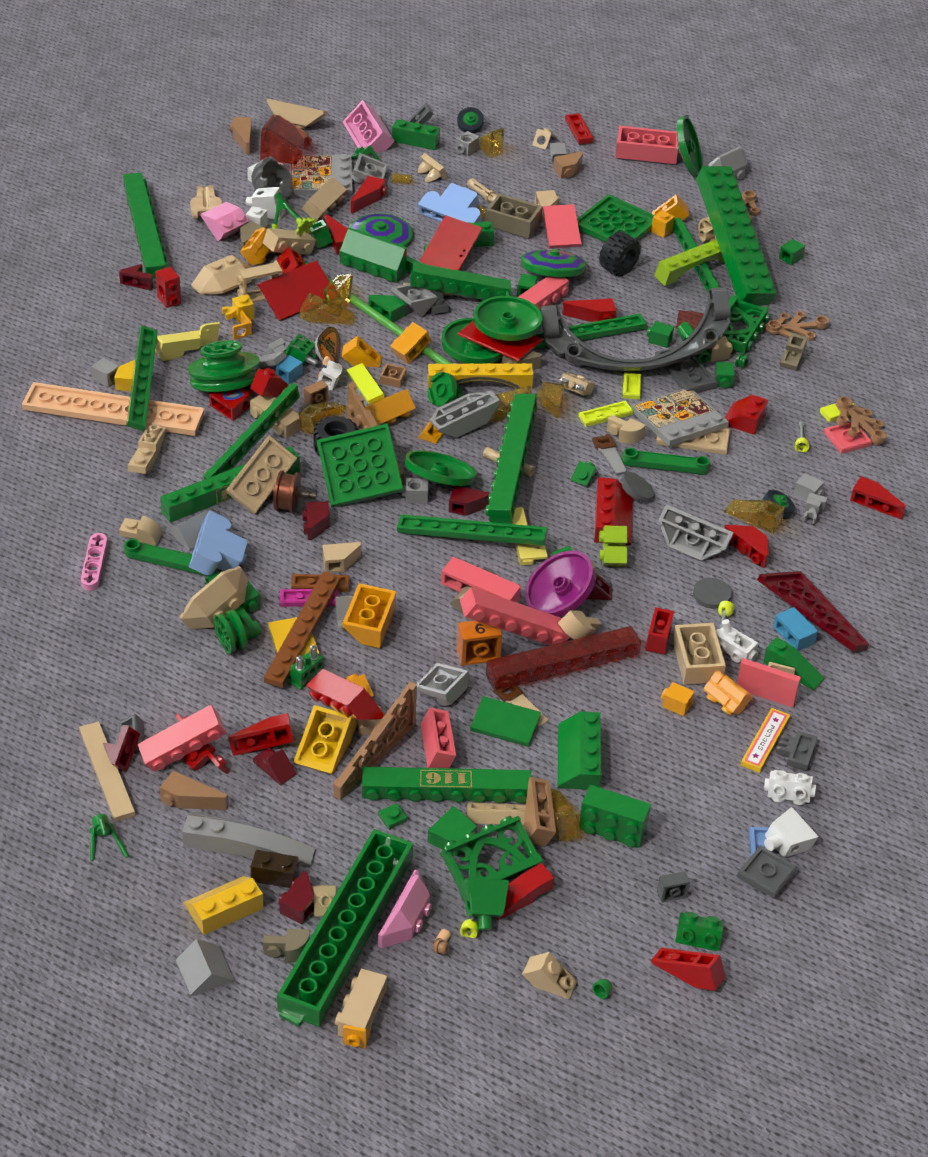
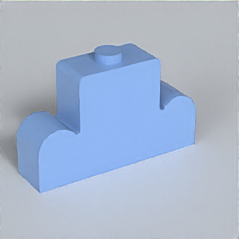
(455, 202)
(217, 546)

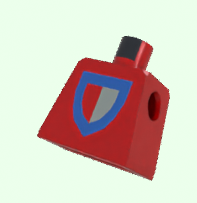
(231, 402)

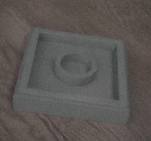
(767, 871)

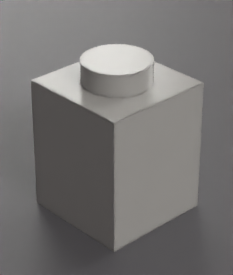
(104, 372)
(808, 484)

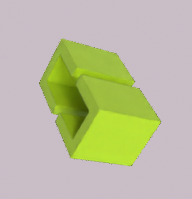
(613, 543)

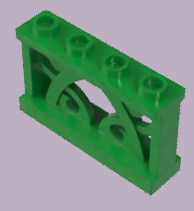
(755, 325)
(520, 862)

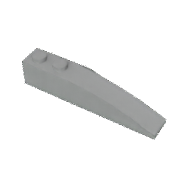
(239, 838)

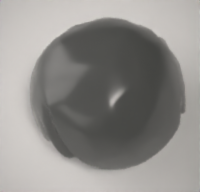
(271, 174)

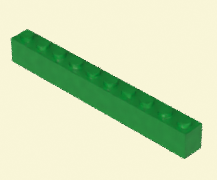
(145, 223)
(512, 459)

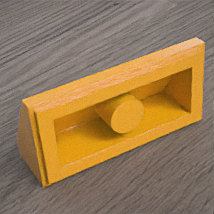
(430, 434)

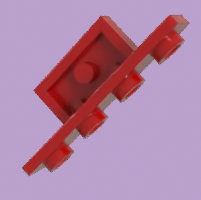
(199, 757)

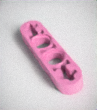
(94, 561)

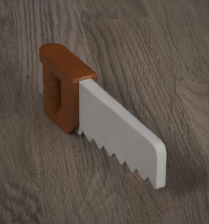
(609, 452)

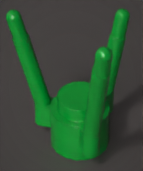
(102, 827)

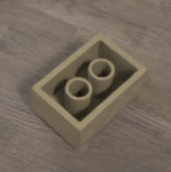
(514, 215)

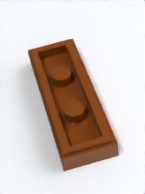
(308, 581)

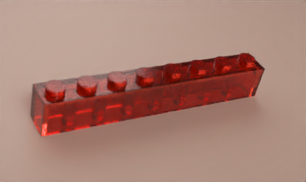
(562, 658)

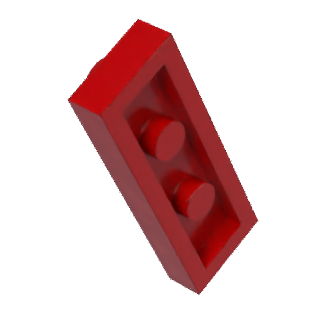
(579, 128)

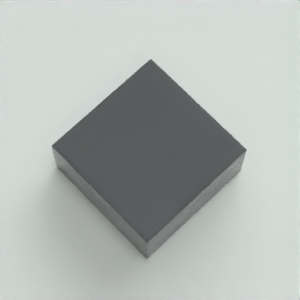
(673, 886)

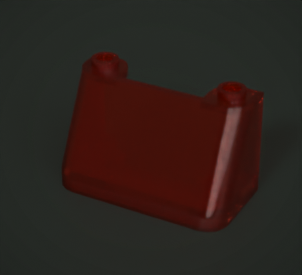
(283, 140)

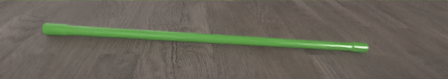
(390, 325)

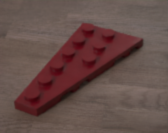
(808, 600)

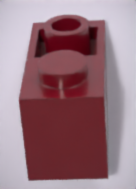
(467, 501)
(317, 518)
(298, 900)

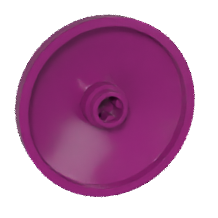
(561, 583)

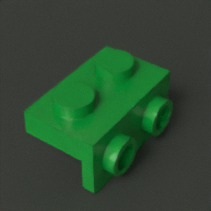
(699, 931)

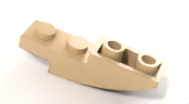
(148, 449)

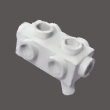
(736, 643)
(790, 787)

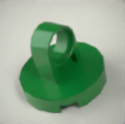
(443, 389)

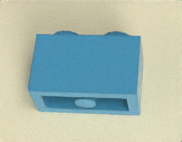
(795, 629)

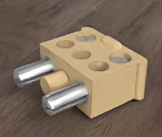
(577, 383)

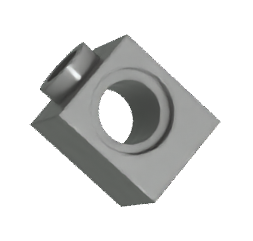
(467, 143)
(416, 490)

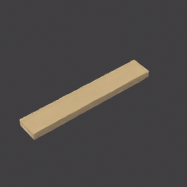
(107, 774)

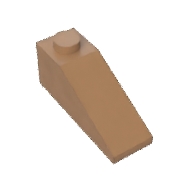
(242, 132)
(190, 794)
(539, 812)

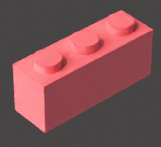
(438, 739)

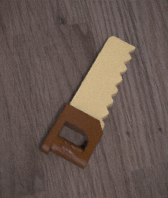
(517, 698)

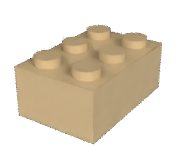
(697, 652)

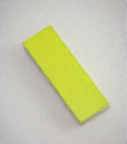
(365, 383)
(602, 413)

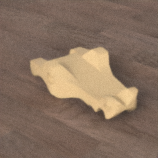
(204, 201)

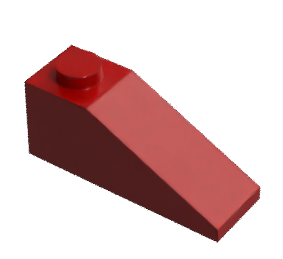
(368, 193)
(336, 231)
(590, 310)
(267, 383)
(875, 496)
(262, 735)
(694, 968)

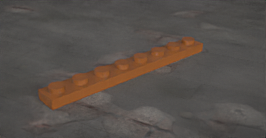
(302, 629)

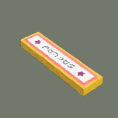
(765, 740)

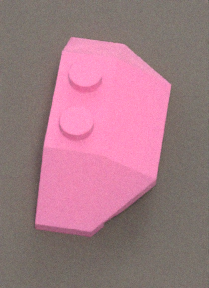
(407, 913)

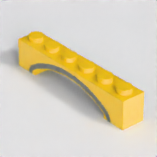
(511, 374)

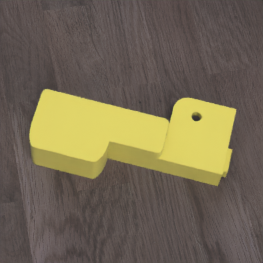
(173, 345)
(526, 552)

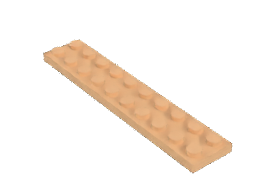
(109, 408)

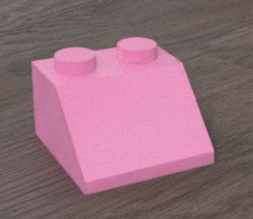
(224, 220)

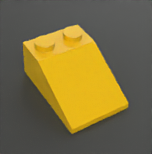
(325, 739)

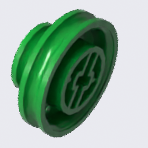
(223, 367)

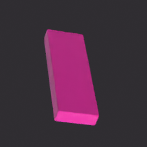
(298, 597)

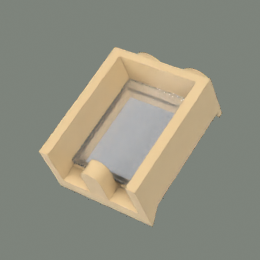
(250, 277)

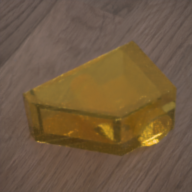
(492, 143)
(339, 290)
(551, 397)

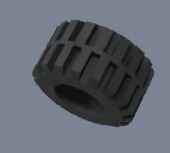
(620, 253)
(331, 427)

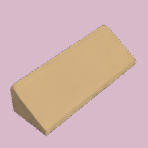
(493, 812)

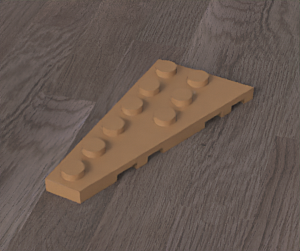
(361, 416)
(384, 737)

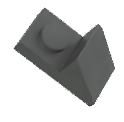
(422, 115)

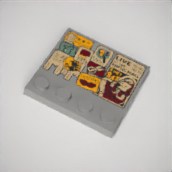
(316, 170)
(679, 416)

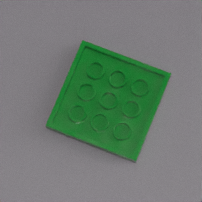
(612, 216)
(359, 465)

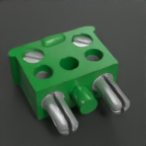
(303, 350)
(306, 668)

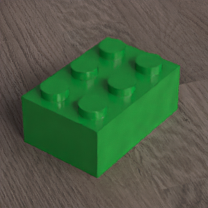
(614, 816)

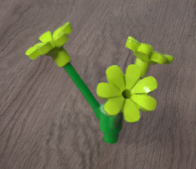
(303, 223)

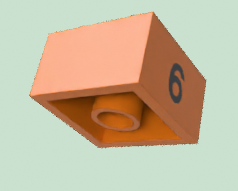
(477, 642)

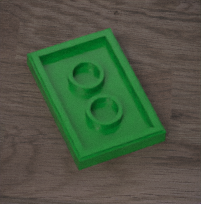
(505, 721)

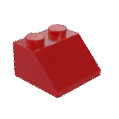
(747, 413)

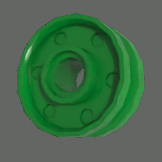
(230, 631)

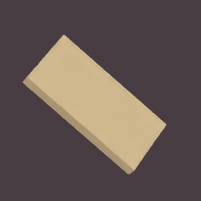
(713, 442)
(259, 474)

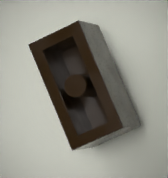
(274, 868)

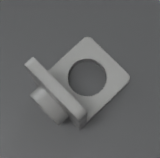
(557, 149)
(342, 606)

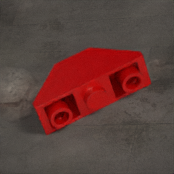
(750, 543)

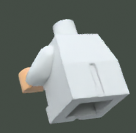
(330, 374)

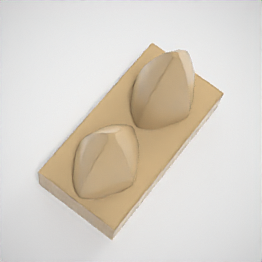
(435, 169)

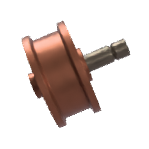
(288, 491)

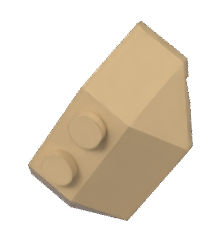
(296, 114)
(219, 276)
(221, 594)

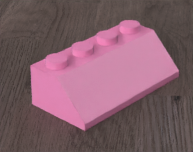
(367, 128)

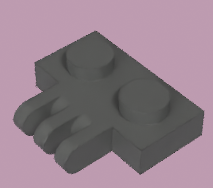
(797, 749)

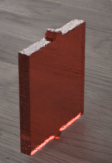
(691, 317)

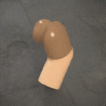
(440, 944)

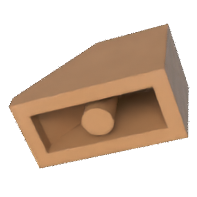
(568, 164)

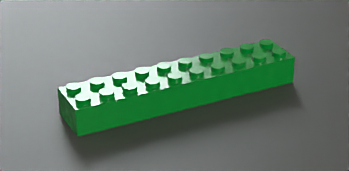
(735, 235)
(345, 928)

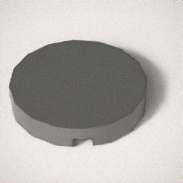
(637, 486)
(711, 592)

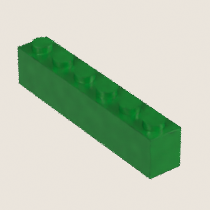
(458, 282)

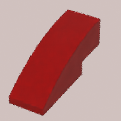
(527, 887)

